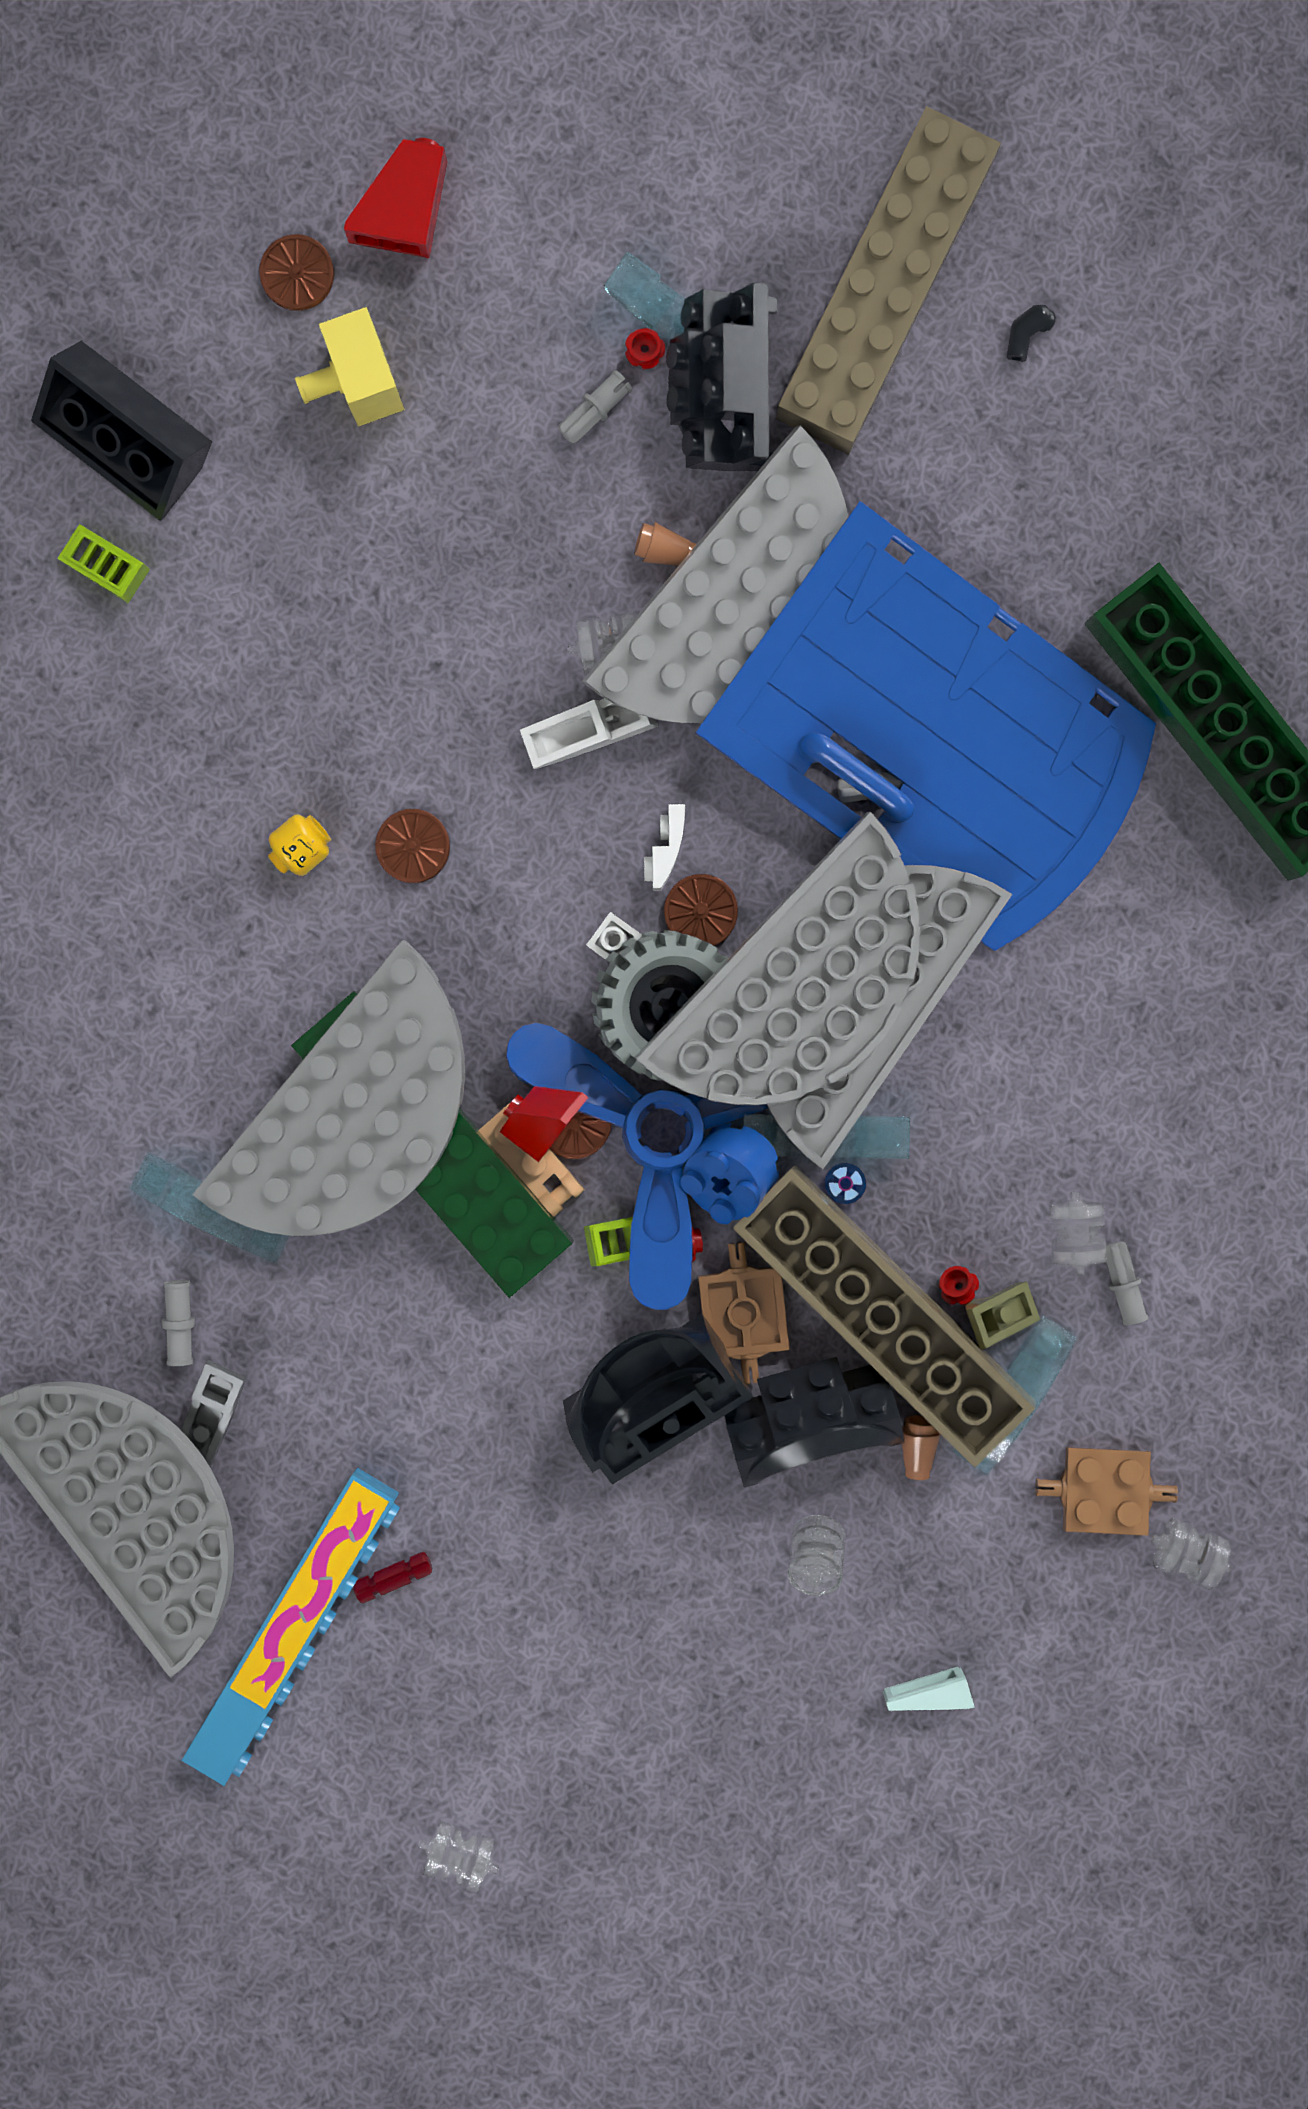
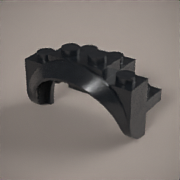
(722, 375)
(656, 1394)
(811, 1416)

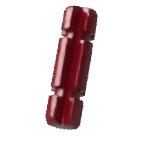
(392, 1577)

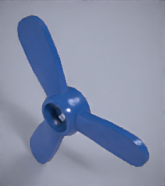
(661, 1218)

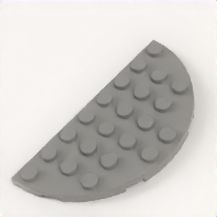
(726, 590)
(953, 919)
(805, 987)
(356, 1115)
(130, 1506)

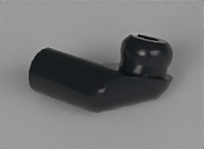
(1026, 325)

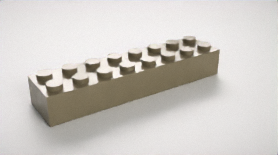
(887, 280)
(886, 1316)

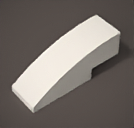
(581, 731)

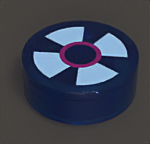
(845, 1183)

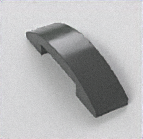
(212, 1408)

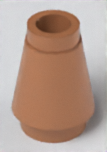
(661, 545)
(919, 1447)

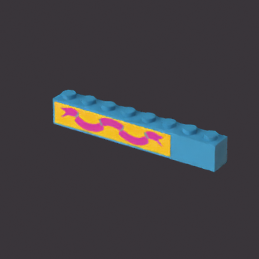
(290, 1626)

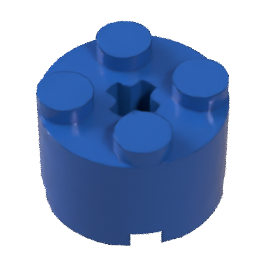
(730, 1172)

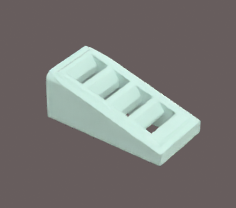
(933, 1692)

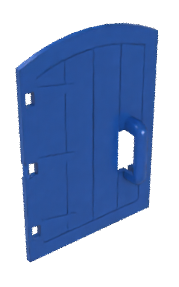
(985, 733)

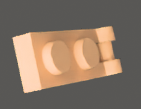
(531, 1171)

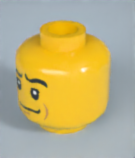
(298, 845)

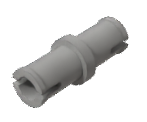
(178, 1323)

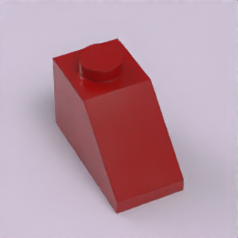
(540, 1118)

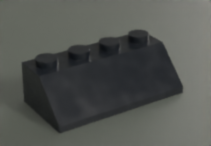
(119, 429)

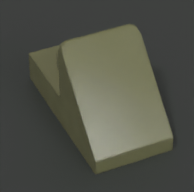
(1002, 1314)

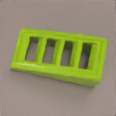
(131, 578)
(594, 1242)

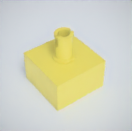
(355, 370)

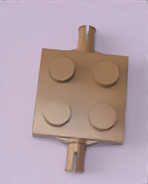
(745, 1310)
(1106, 1491)

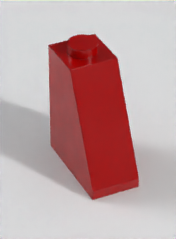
(402, 201)

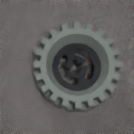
(629, 981)

